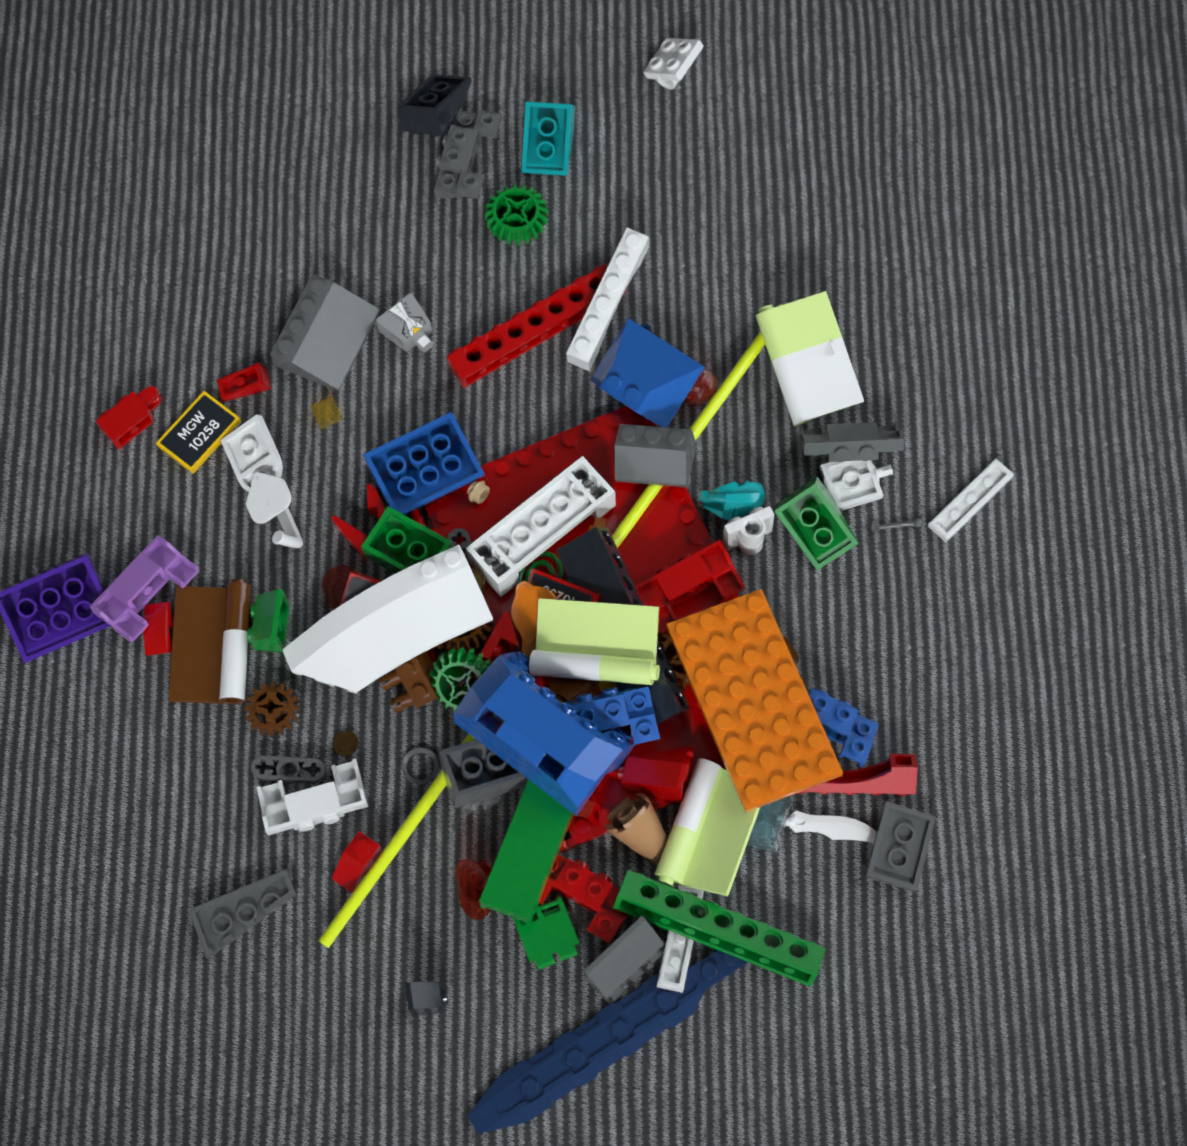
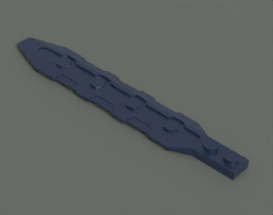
(595, 1045)

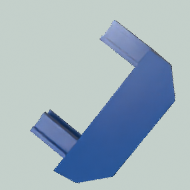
(536, 726)

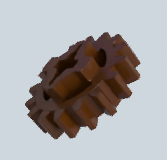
(273, 719)

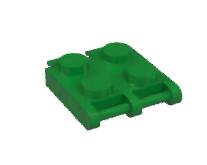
(548, 935)

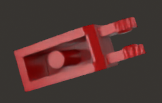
(129, 416)

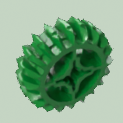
(512, 225)
(449, 668)

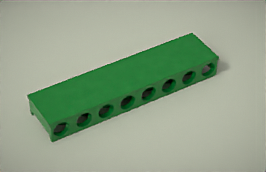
(527, 854)

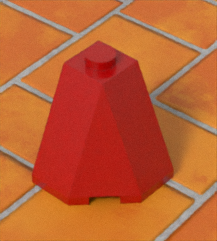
(658, 773)

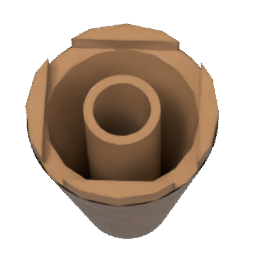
(638, 827)

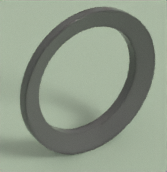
(417, 751)

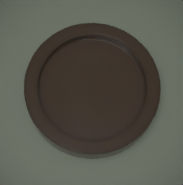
(345, 743)

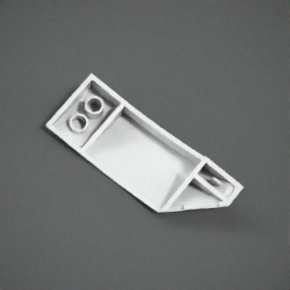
(391, 623)

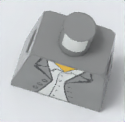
(406, 325)

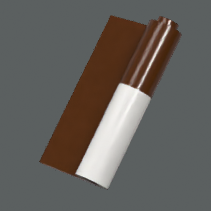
(210, 644)

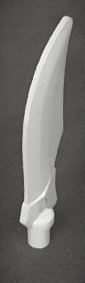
(831, 826)

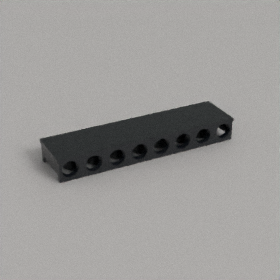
(591, 566)

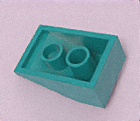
(547, 138)

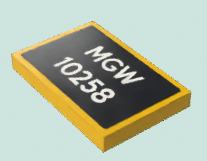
(198, 432)

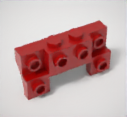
(688, 578)
(589, 891)

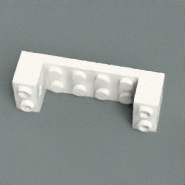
(540, 524)

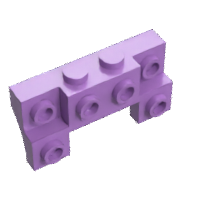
(138, 585)

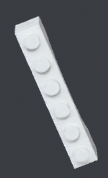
(596, 320)

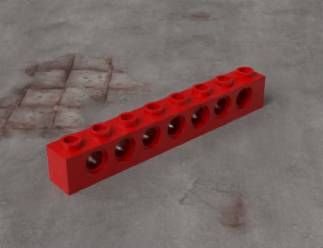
(531, 336)

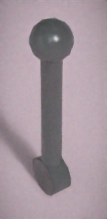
(876, 527)

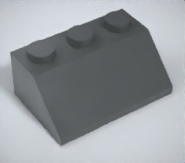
(654, 455)
(477, 773)
(624, 960)

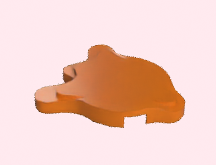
(525, 612)

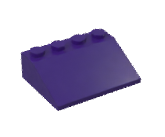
(52, 607)

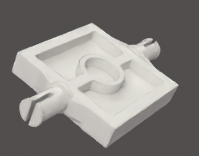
(853, 482)

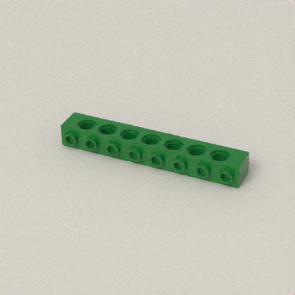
(725, 939)

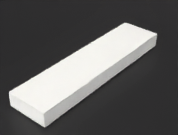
(970, 500)
(677, 955)

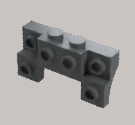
(459, 154)
(852, 441)

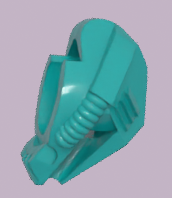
(733, 499)

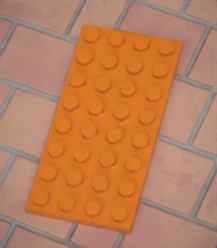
(754, 700)

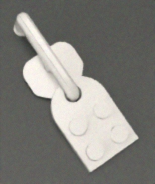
(251, 456)

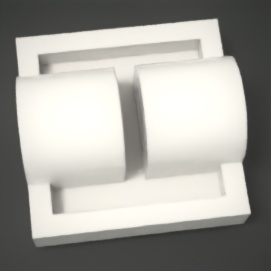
(672, 61)
(749, 531)

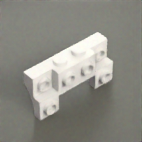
(313, 805)

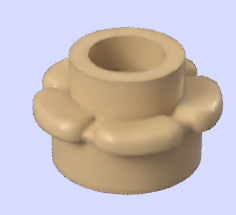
(478, 492)

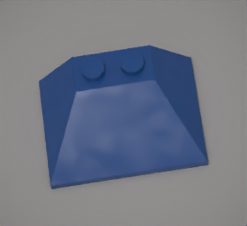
(646, 373)

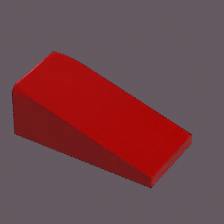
(244, 382)
(351, 534)

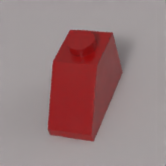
(356, 861)

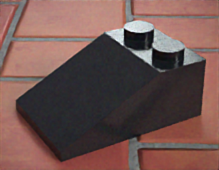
(433, 105)

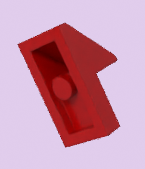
(502, 635)

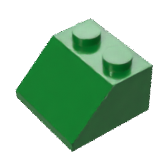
(269, 621)

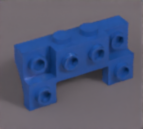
(620, 709)
(844, 725)

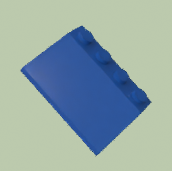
(423, 465)

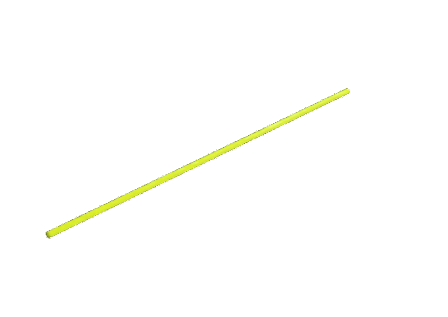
(439, 783)

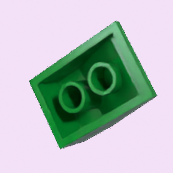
(816, 523)

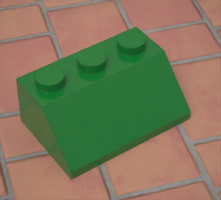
(401, 542)

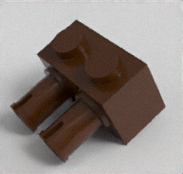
(415, 678)

